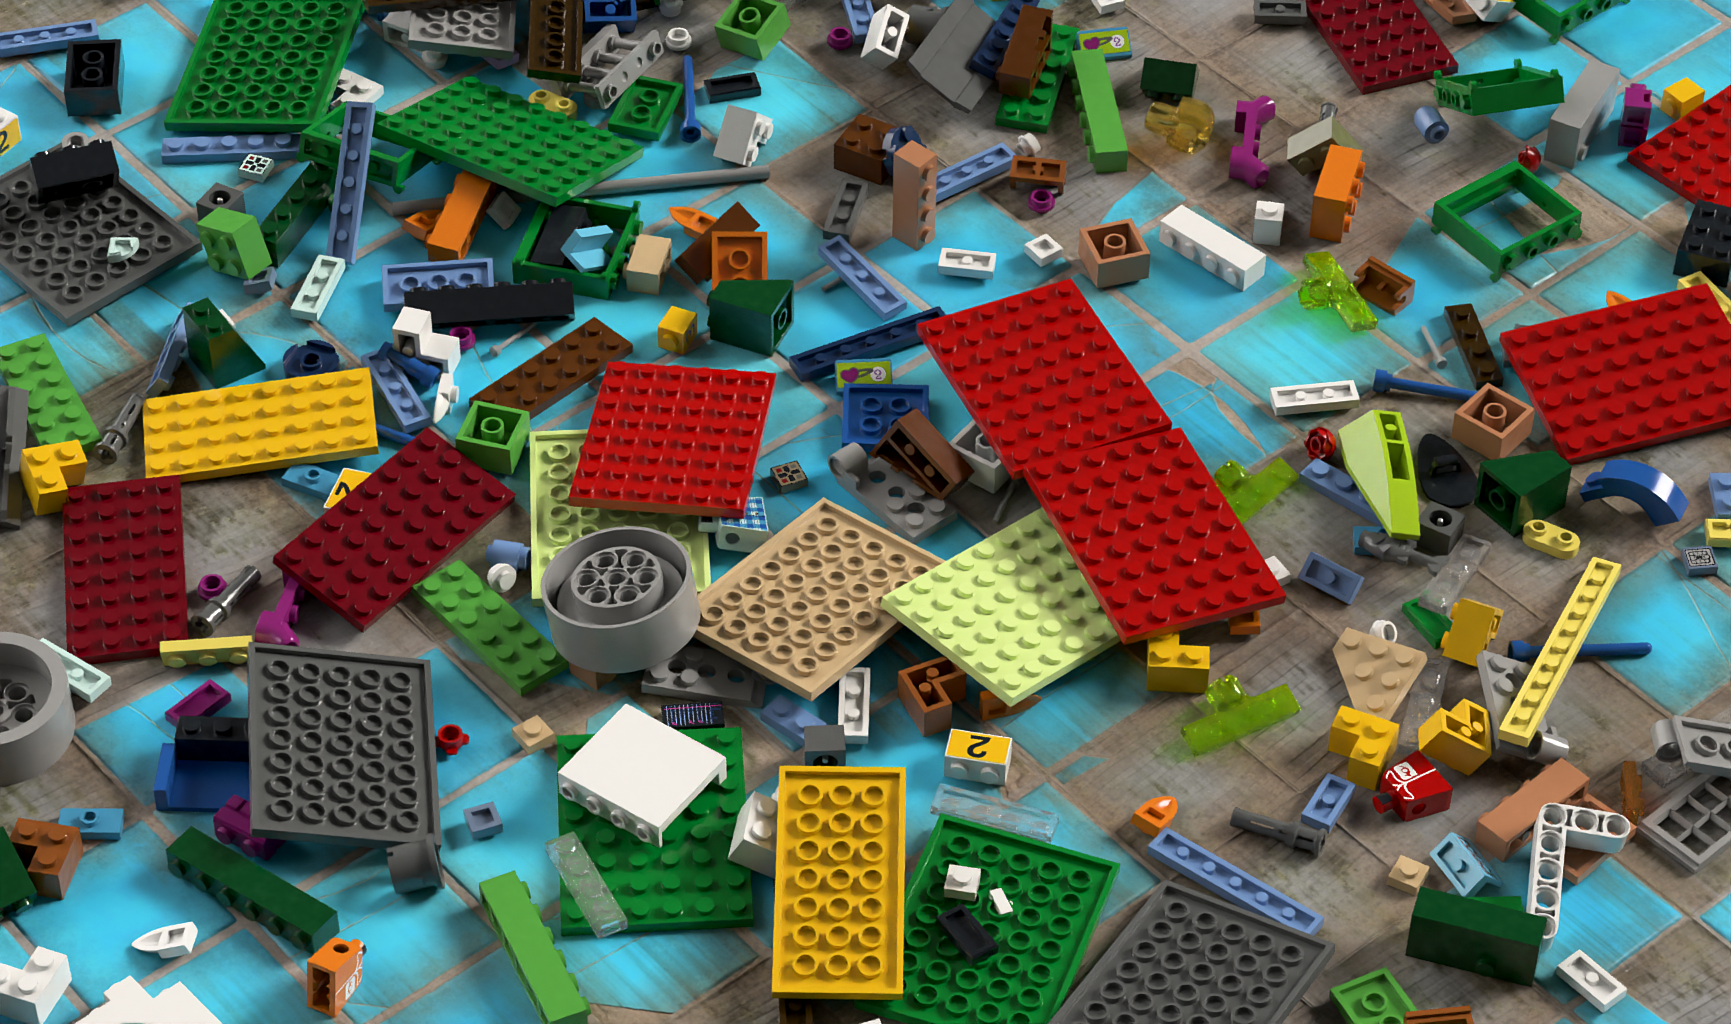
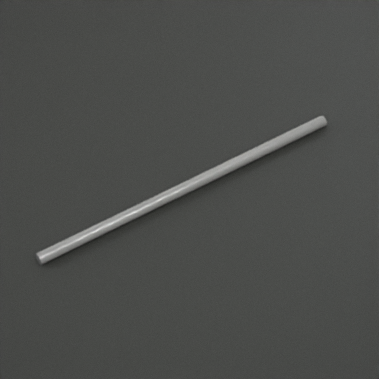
(615, 186)

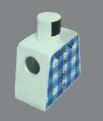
(737, 533)

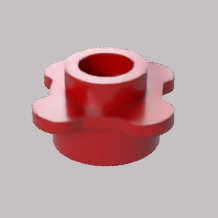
(451, 738)

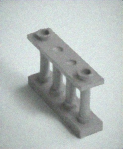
(603, 50)

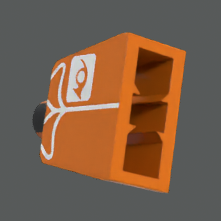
(334, 975)

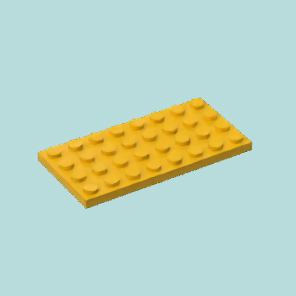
(260, 426)
(839, 883)

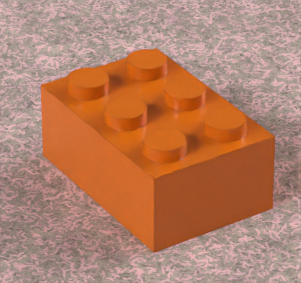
(1336, 193)

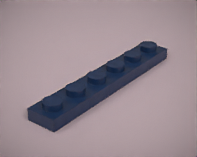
(996, 43)
(861, 345)

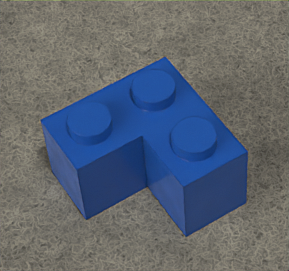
(603, 12)

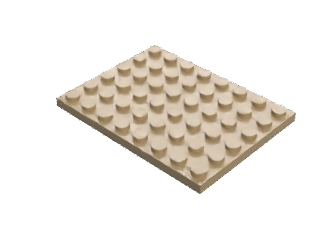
(811, 598)

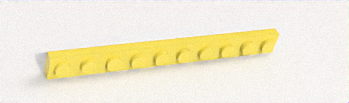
(1559, 652)

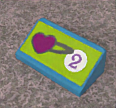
(1113, 41)
(862, 372)

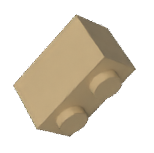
(648, 264)

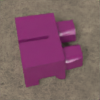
(1634, 116)

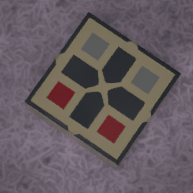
(789, 477)

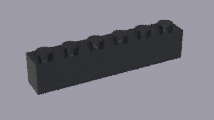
(495, 304)

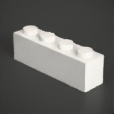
(1212, 248)

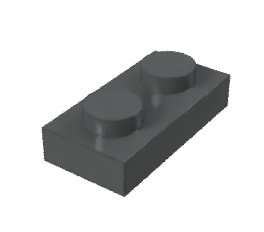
(1280, 12)

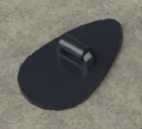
(1445, 473)

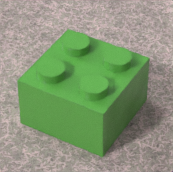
(752, 27)
(233, 243)
(494, 436)

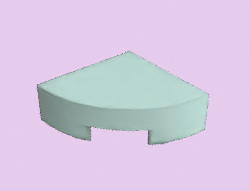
(121, 248)

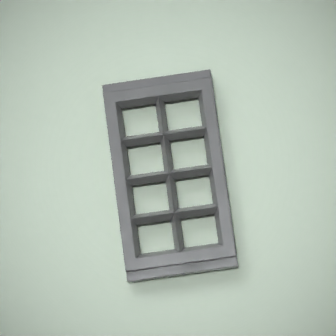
(1672, 846)

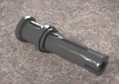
(133, 408)
(220, 607)
(1293, 837)

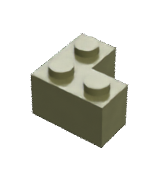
(1310, 147)

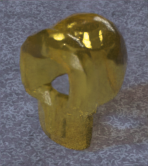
(1183, 127)

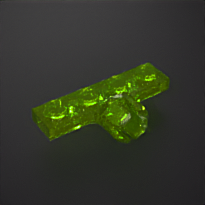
(1333, 289)
(1252, 493)
(1237, 714)

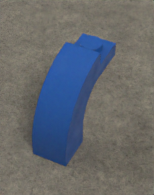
(1640, 483)

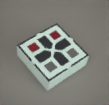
(255, 167)

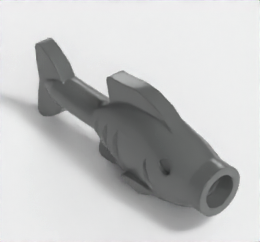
(1400, 551)

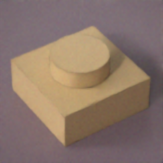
(533, 734)
(1408, 875)

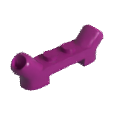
(1244, 160)
(277, 625)

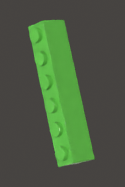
(1097, 111)
(533, 951)

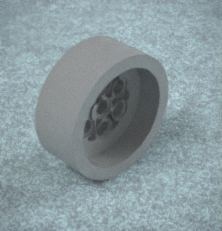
(621, 599)
(34, 708)

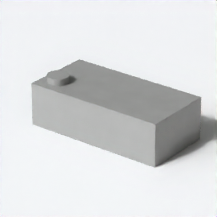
(1582, 114)

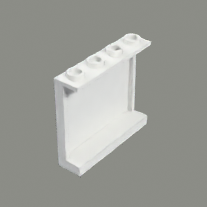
(639, 773)

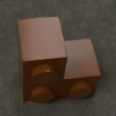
(929, 693)
(49, 854)

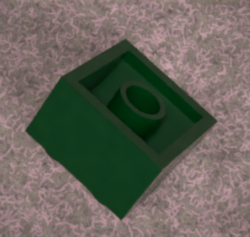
(1169, 78)

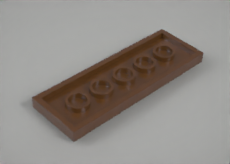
(557, 369)

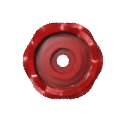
(1530, 158)
(1320, 444)

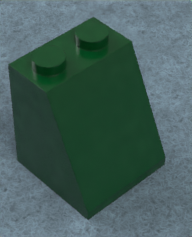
(751, 313)
(217, 346)
(1522, 488)
(16, 887)

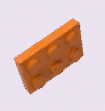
(739, 256)

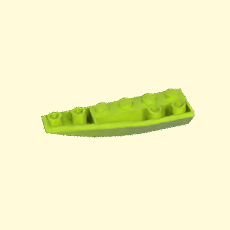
(1382, 467)

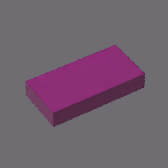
(201, 702)

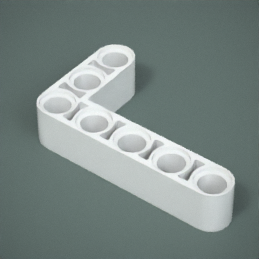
(1551, 864)

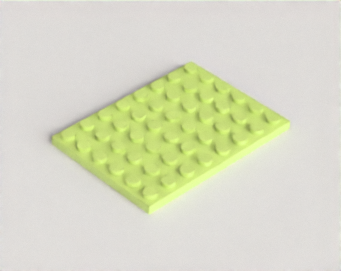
(556, 524)
(1008, 610)

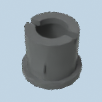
(921, 22)
(416, 865)

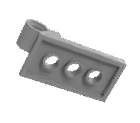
(855, 475)
(1501, 683)
(692, 686)
(1684, 738)

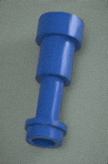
(426, 374)

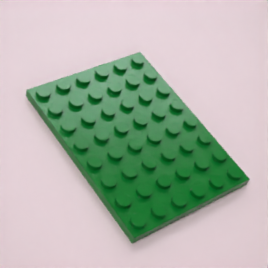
(264, 65)
(510, 140)
(687, 878)
(1041, 947)

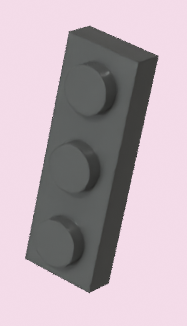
(846, 209)

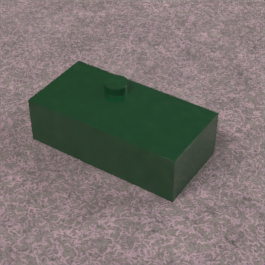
(1476, 936)

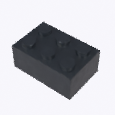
(94, 77)
(74, 171)
(1706, 244)

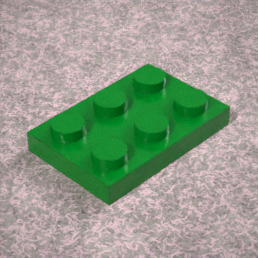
(645, 108)

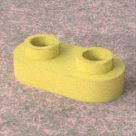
(554, 102)
(1551, 539)

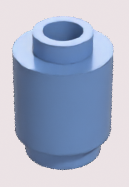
(1431, 124)
(509, 553)

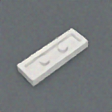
(1314, 397)
(854, 705)

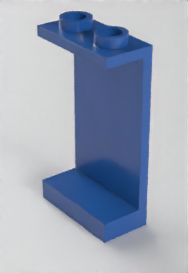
(197, 783)

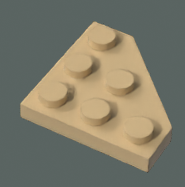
(1376, 671)

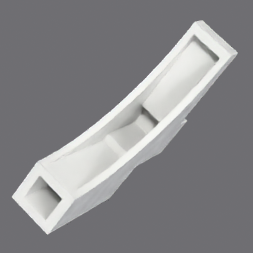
(130, 1004)

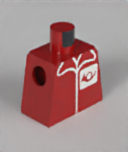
(1413, 789)

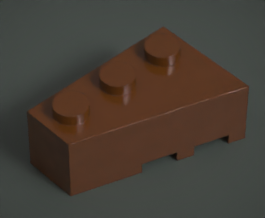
(1026, 52)
(697, 258)
(924, 455)

